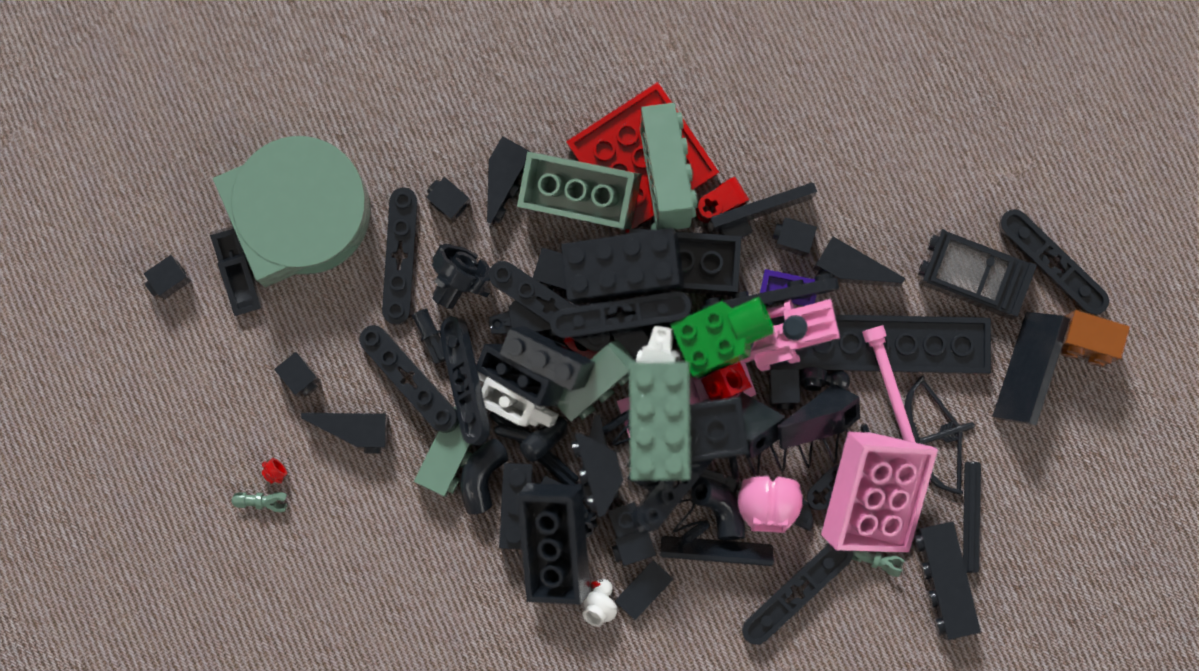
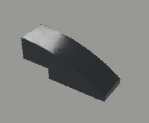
(235, 271)

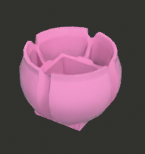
(769, 504)

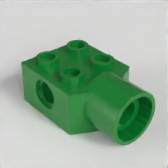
(721, 335)

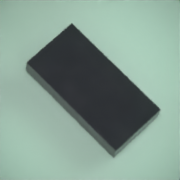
(644, 590)

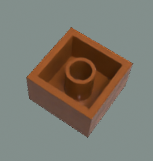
(1094, 339)

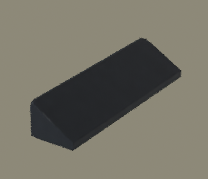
(717, 551)

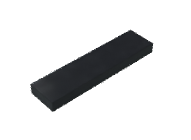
(762, 207)

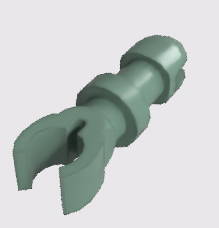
(242, 500)
(876, 559)

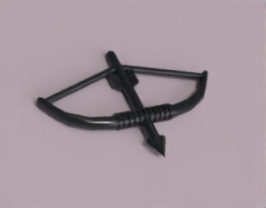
(946, 433)

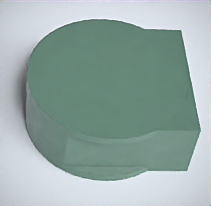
(296, 208)

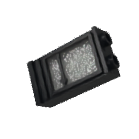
(976, 274)

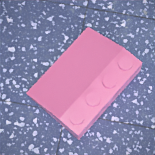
(878, 493)

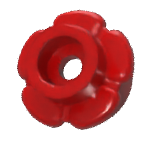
(273, 471)

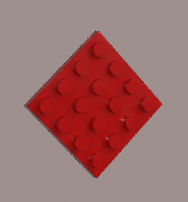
(618, 145)

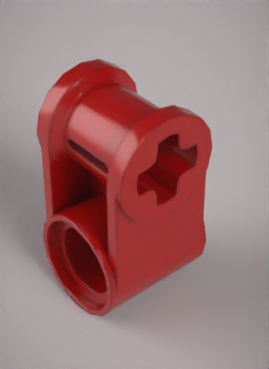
(724, 198)

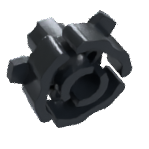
(458, 274)

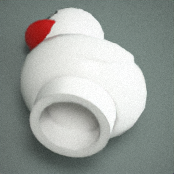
(598, 605)

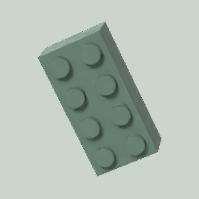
(667, 166)
(579, 190)
(660, 421)

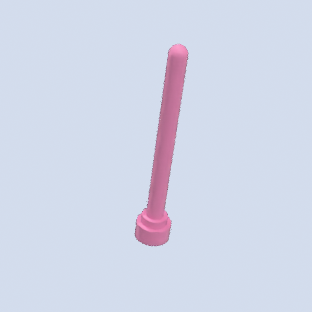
(875, 339)

